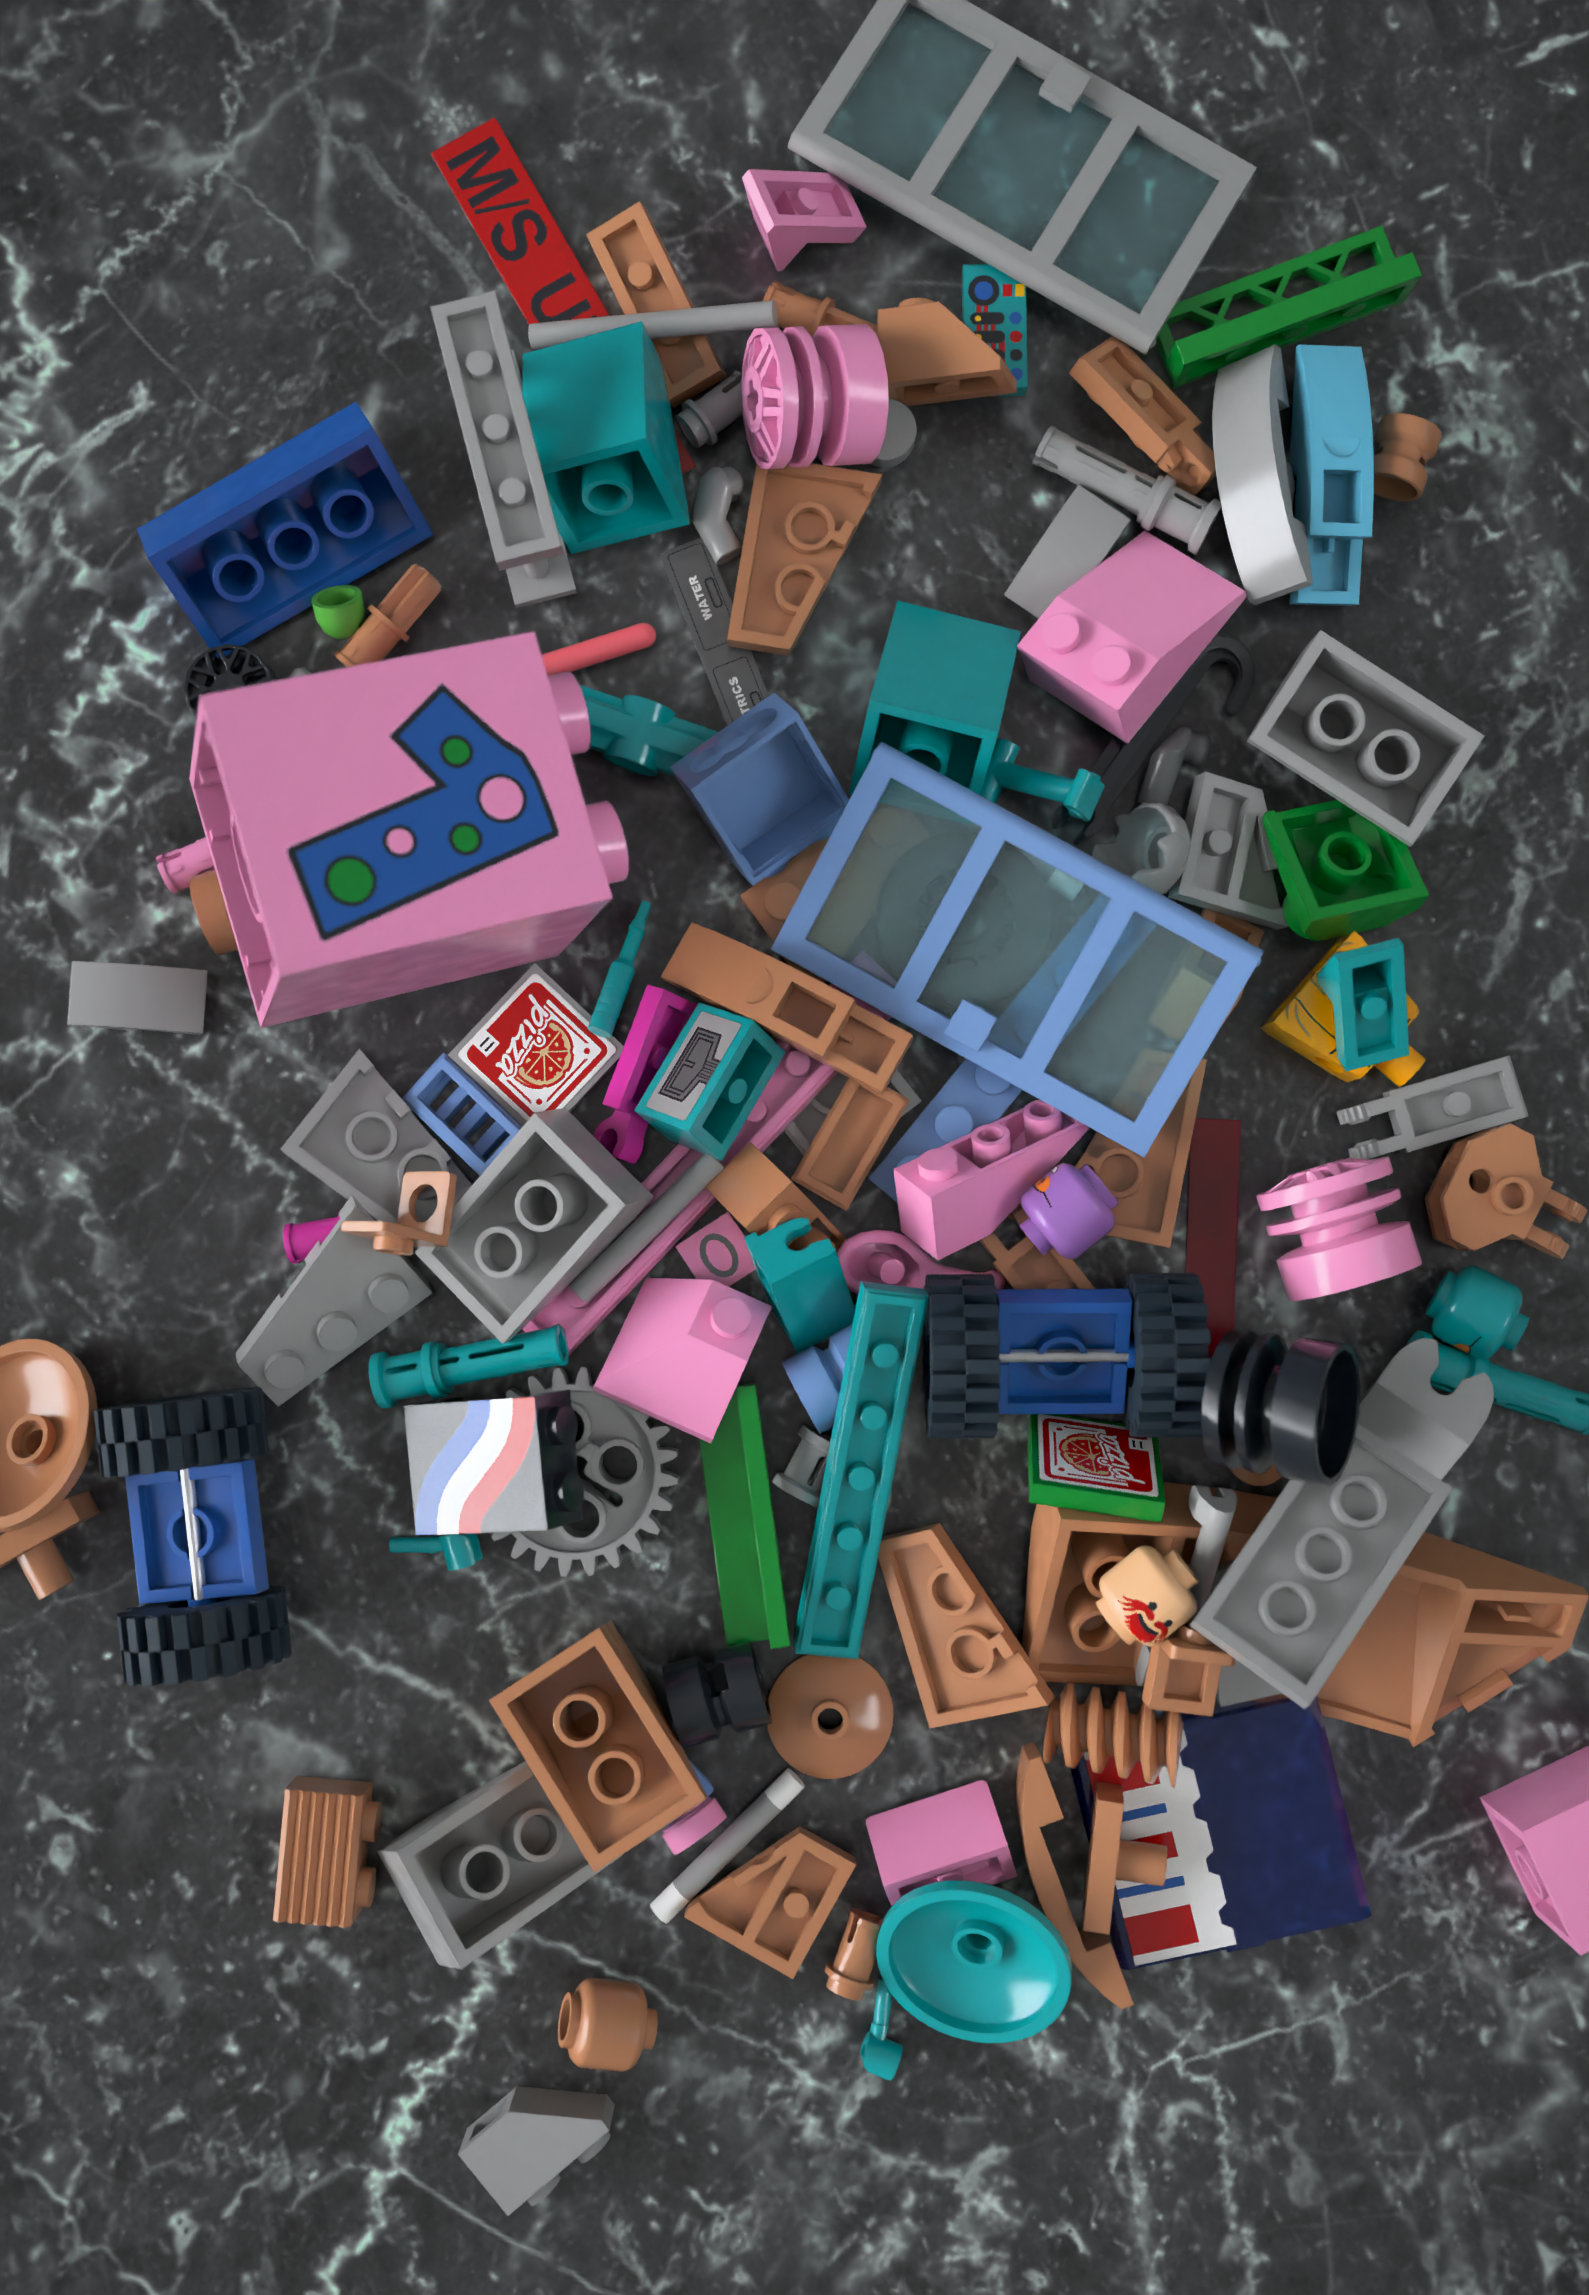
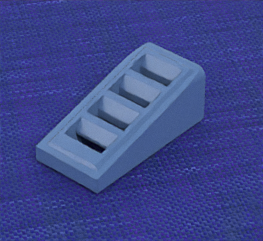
(429, 1088)

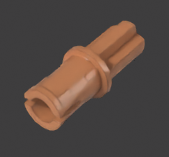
(801, 310)
(391, 618)

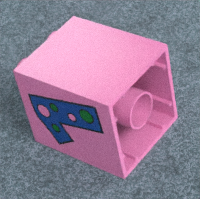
(401, 823)

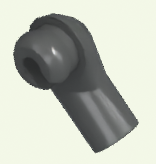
(1166, 762)

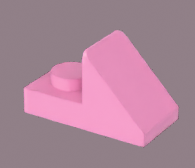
(800, 210)

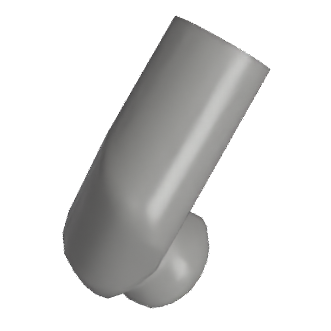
(710, 508)

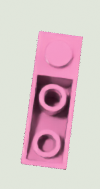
(977, 1180)

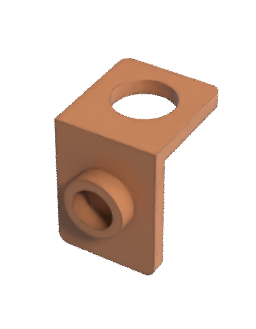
(409, 1231)

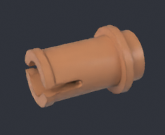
(855, 1957)

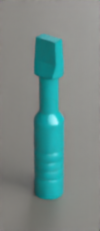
(619, 977)

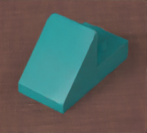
(1368, 1003)

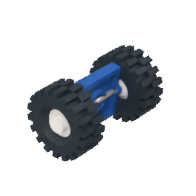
(1065, 1353)
(194, 1537)

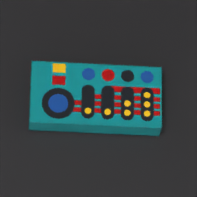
(997, 314)

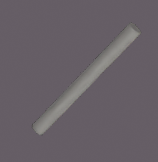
(662, 323)

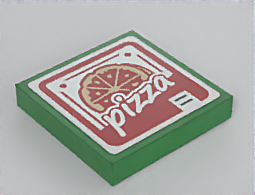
(1094, 1467)

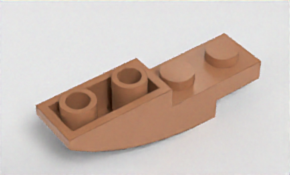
(788, 1006)

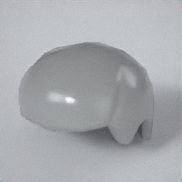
(1149, 846)

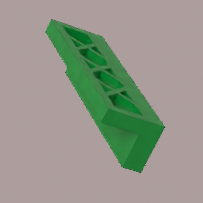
(1284, 319)
(745, 1525)

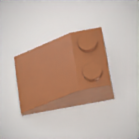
(600, 1745)

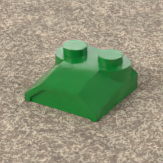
(1340, 871)

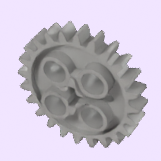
(605, 1426)

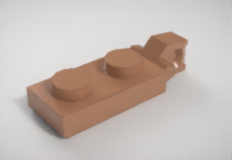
(1147, 412)

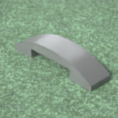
(1253, 477)

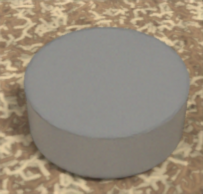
(899, 436)

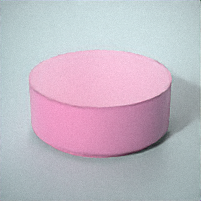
(693, 1825)

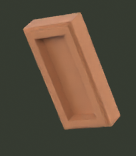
(849, 1142)

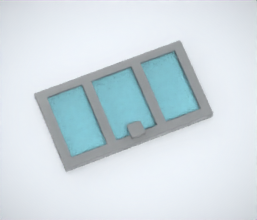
(1024, 161)

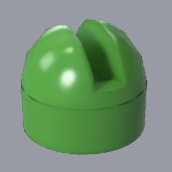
(339, 610)

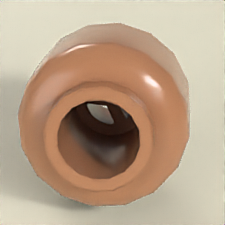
(606, 2024)

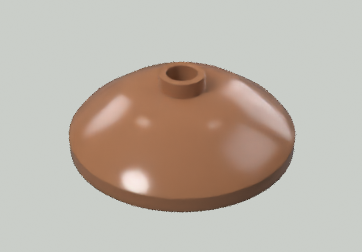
(43, 1428)

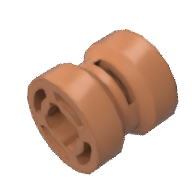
(1402, 452)

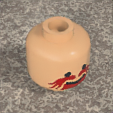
(1148, 1596)

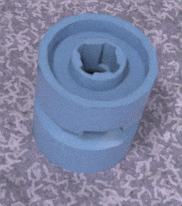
(818, 1378)

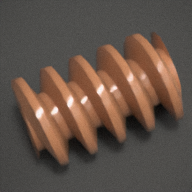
(1113, 1734)

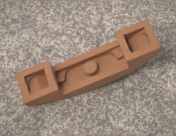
(1036, 1808)

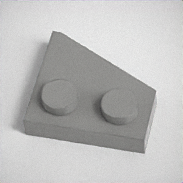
(1229, 853)

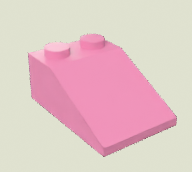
(1128, 633)

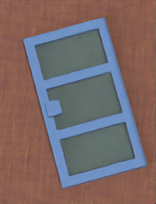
(1015, 949)

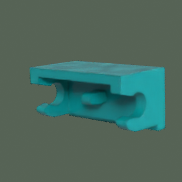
(802, 1285)

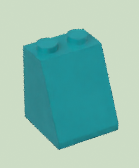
(605, 437)
(940, 693)

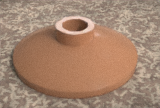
(837, 1683)

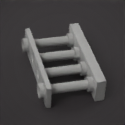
(502, 448)

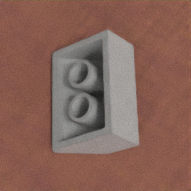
(1364, 737)

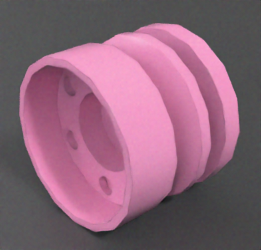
(814, 396)
(1339, 1228)

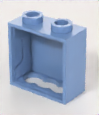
(763, 788)

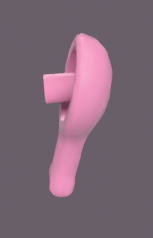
(892, 1260)

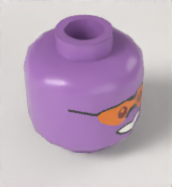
(1068, 1211)

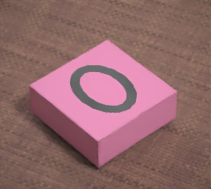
(718, 1252)

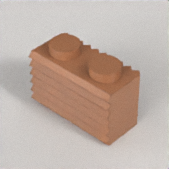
(325, 1851)

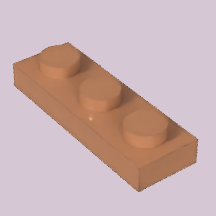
(649, 282)

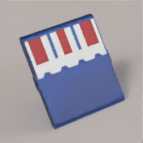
(1248, 1837)

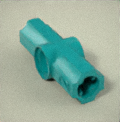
(640, 732)

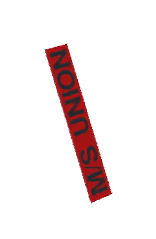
(520, 232)

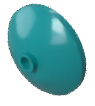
(974, 1961)

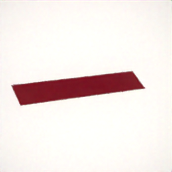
(1214, 1219)

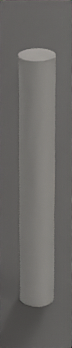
(646, 1227)

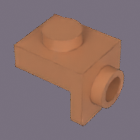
(1184, 1673)

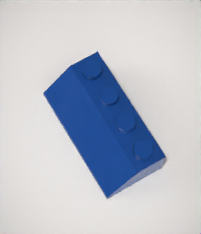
(284, 530)

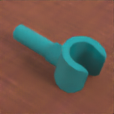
(458, 1549)
(877, 2052)

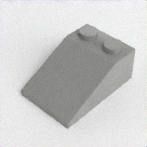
(534, 1221)
(485, 1866)

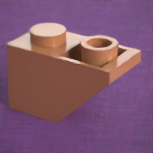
(767, 1198)

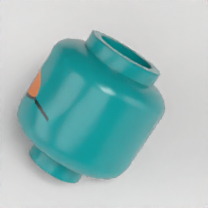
(1477, 1312)

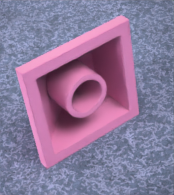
(683, 1352)

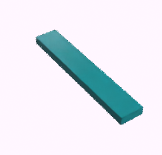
(860, 1469)

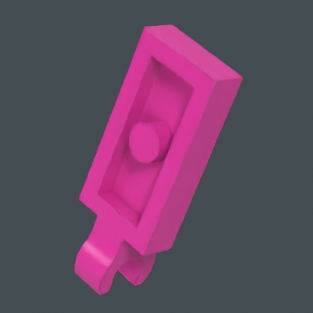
(650, 1039)

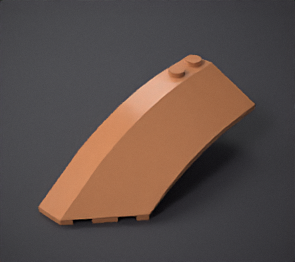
(1432, 1643)

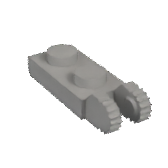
(1441, 1108)

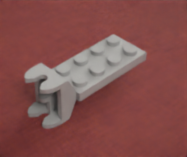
(1335, 1548)

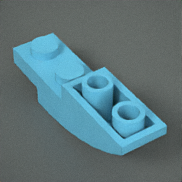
(1332, 469)

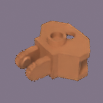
(1503, 1194)

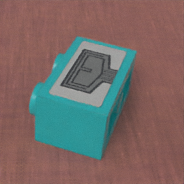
(710, 1080)

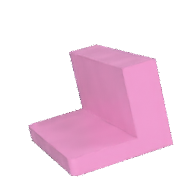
(941, 1840)

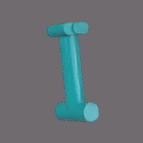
(1077, 794)

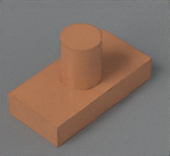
(35, 1546)
(1114, 1859)

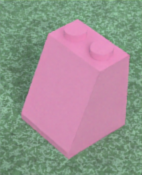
(1547, 1842)

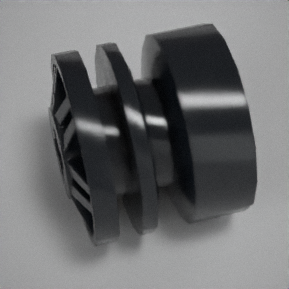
(1281, 1406)

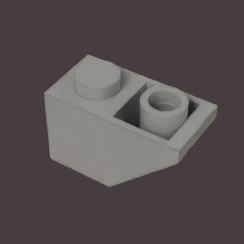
(531, 2139)

